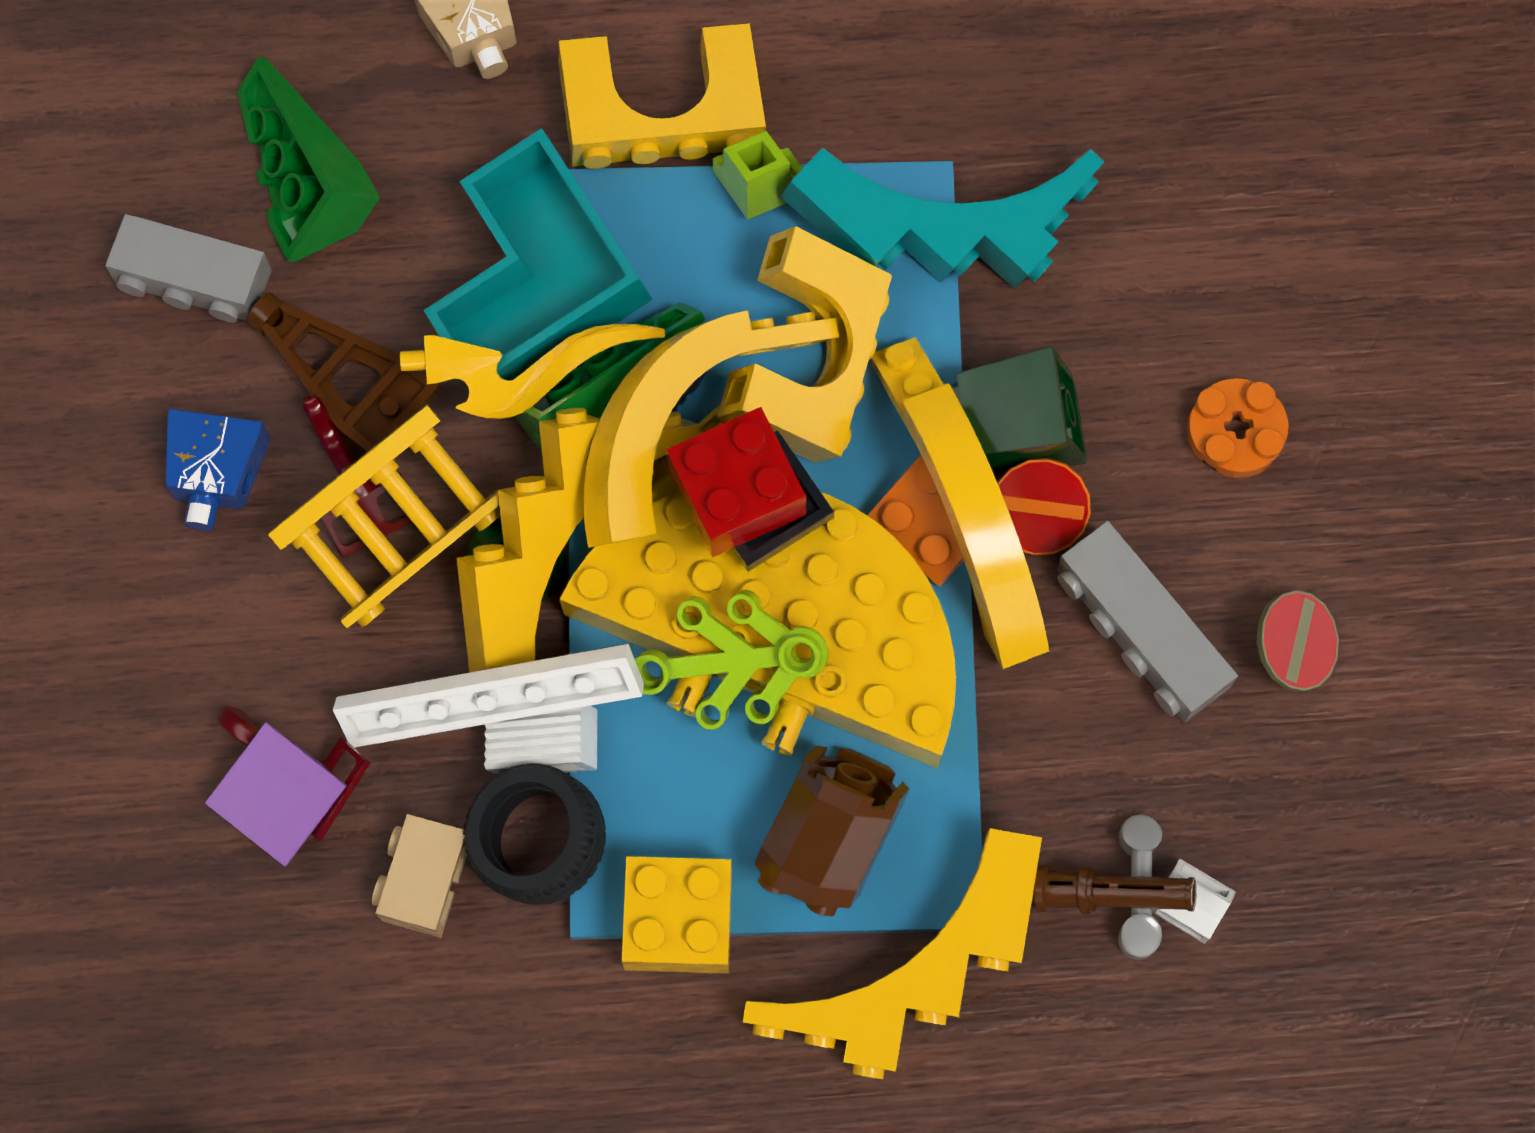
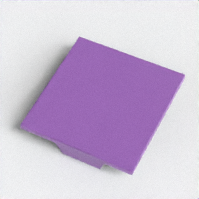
(276, 794)

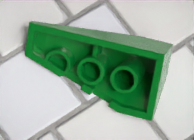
(310, 175)
(599, 376)

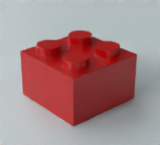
(736, 481)

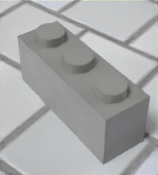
(187, 268)

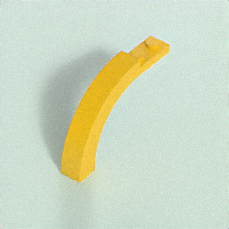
(629, 430)
(971, 500)

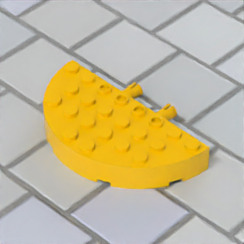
(849, 580)

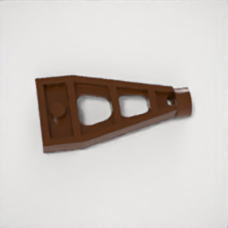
(382, 410)

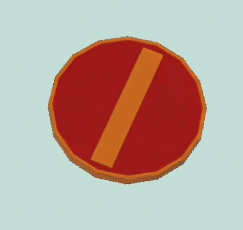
(1045, 504)

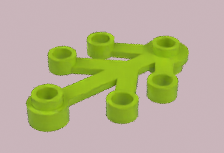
(738, 658)

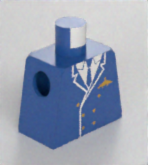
(212, 463)

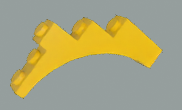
(506, 583)
(871, 1018)

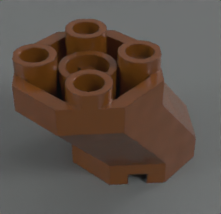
(830, 829)

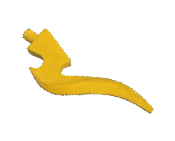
(500, 398)

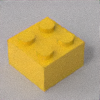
(677, 914)

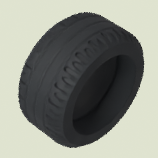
(495, 804)

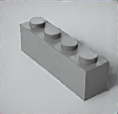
(1145, 623)

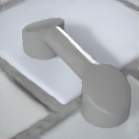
(1141, 932)

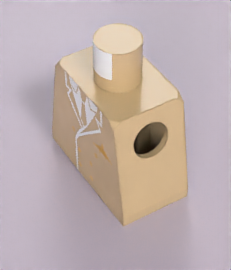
(471, 31)

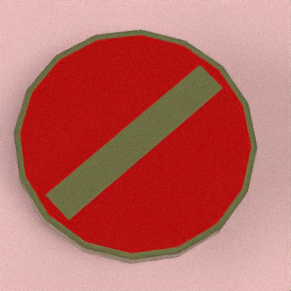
(1297, 640)

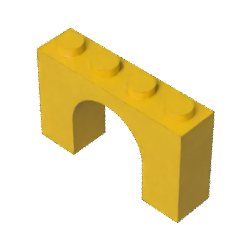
(609, 131)
(832, 285)

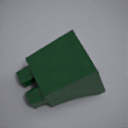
(1024, 409)

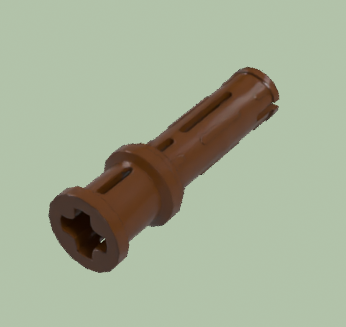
(1089, 890)

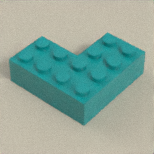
(558, 267)

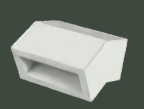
(1211, 904)

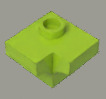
(756, 173)

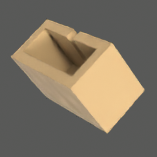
(420, 876)

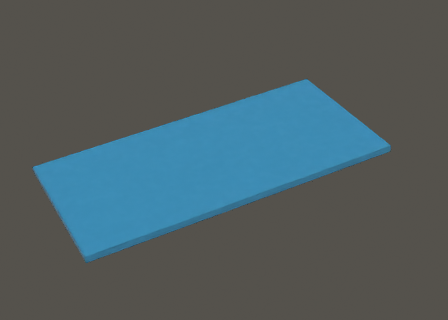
(717, 791)

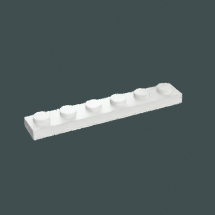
(489, 696)

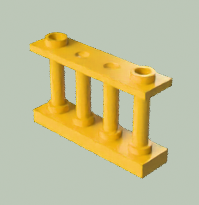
(342, 500)

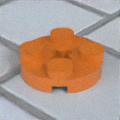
(1220, 448)

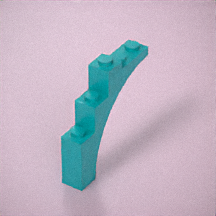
(941, 236)

